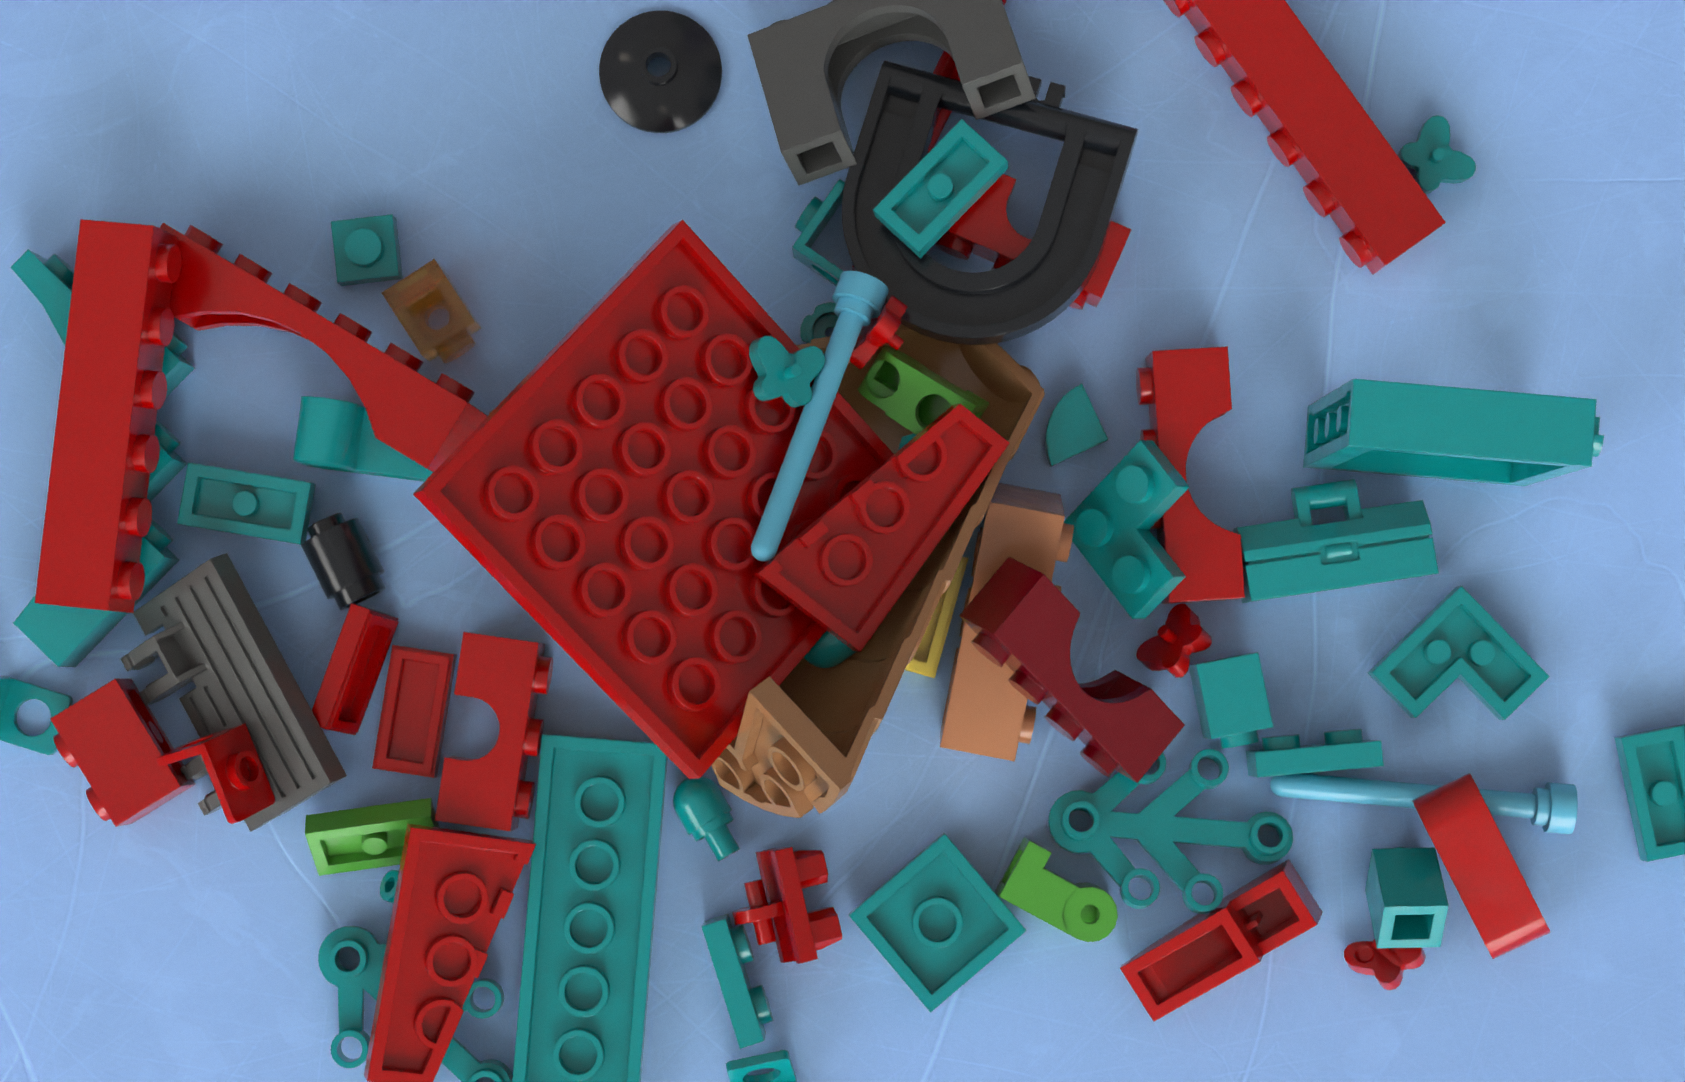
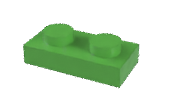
(364, 835)

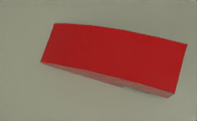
(1222, 942)

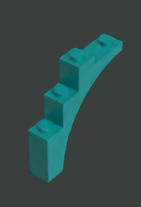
(72, 632)

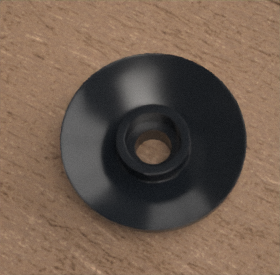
(666, 101)

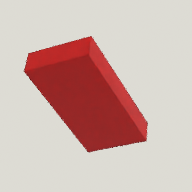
(354, 669)
(414, 711)

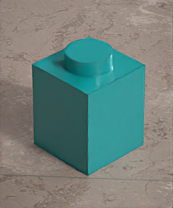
(1231, 699)
(1406, 897)

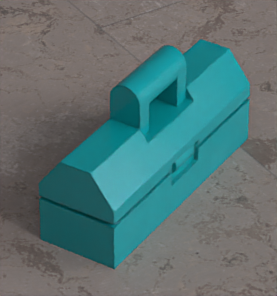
(1362, 550)

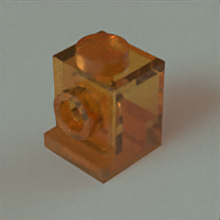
(418, 297)

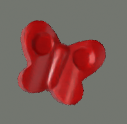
(879, 332)
(1175, 642)
(1383, 963)

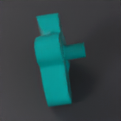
(1434, 157)
(784, 372)

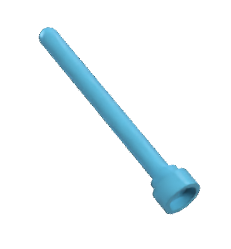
(857, 301)
(1548, 807)

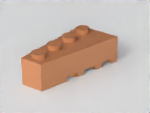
(981, 705)

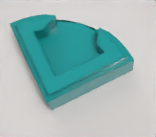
(1072, 427)

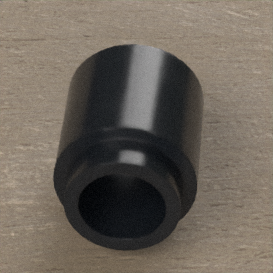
(343, 560)

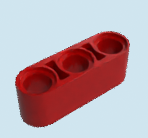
(1481, 866)

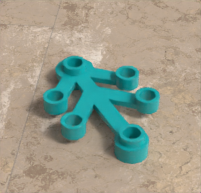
(1159, 829)
(367, 977)

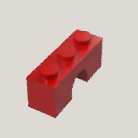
(988, 234)
(493, 788)

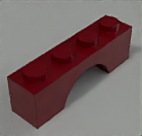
(1030, 628)

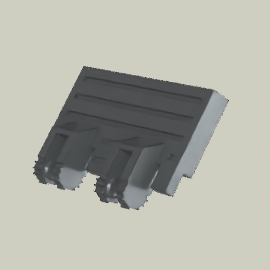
(239, 678)

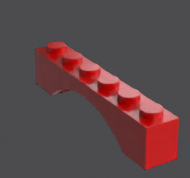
(403, 406)

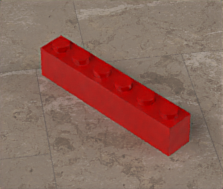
(1315, 125)
(108, 416)

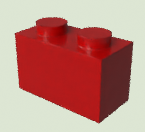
(116, 749)

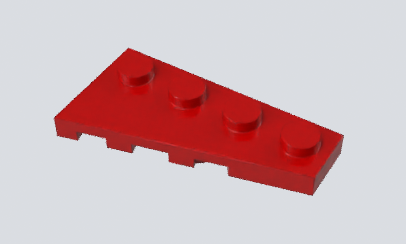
(877, 537)
(440, 927)

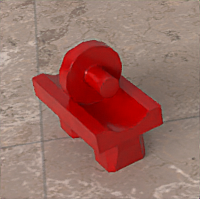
(780, 908)

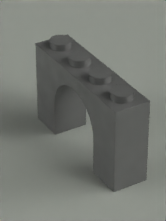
(812, 55)

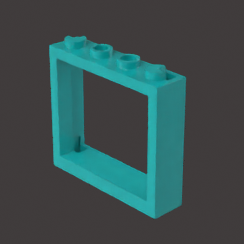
(1451, 433)

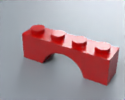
(1183, 395)

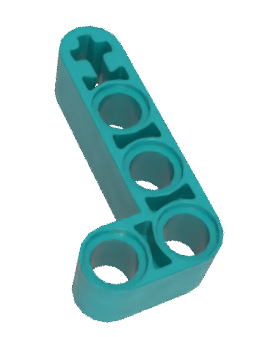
(341, 438)

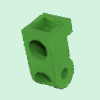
(912, 391)
(1076, 908)

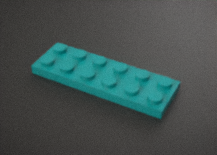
(590, 910)

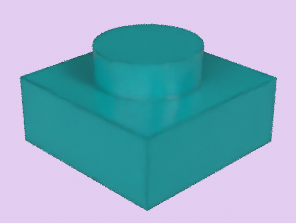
(366, 250)

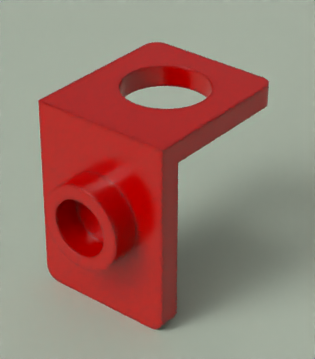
(232, 769)

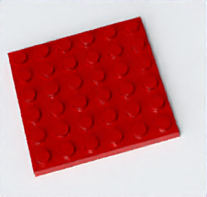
(630, 495)

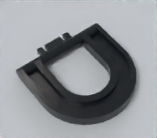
(1056, 262)

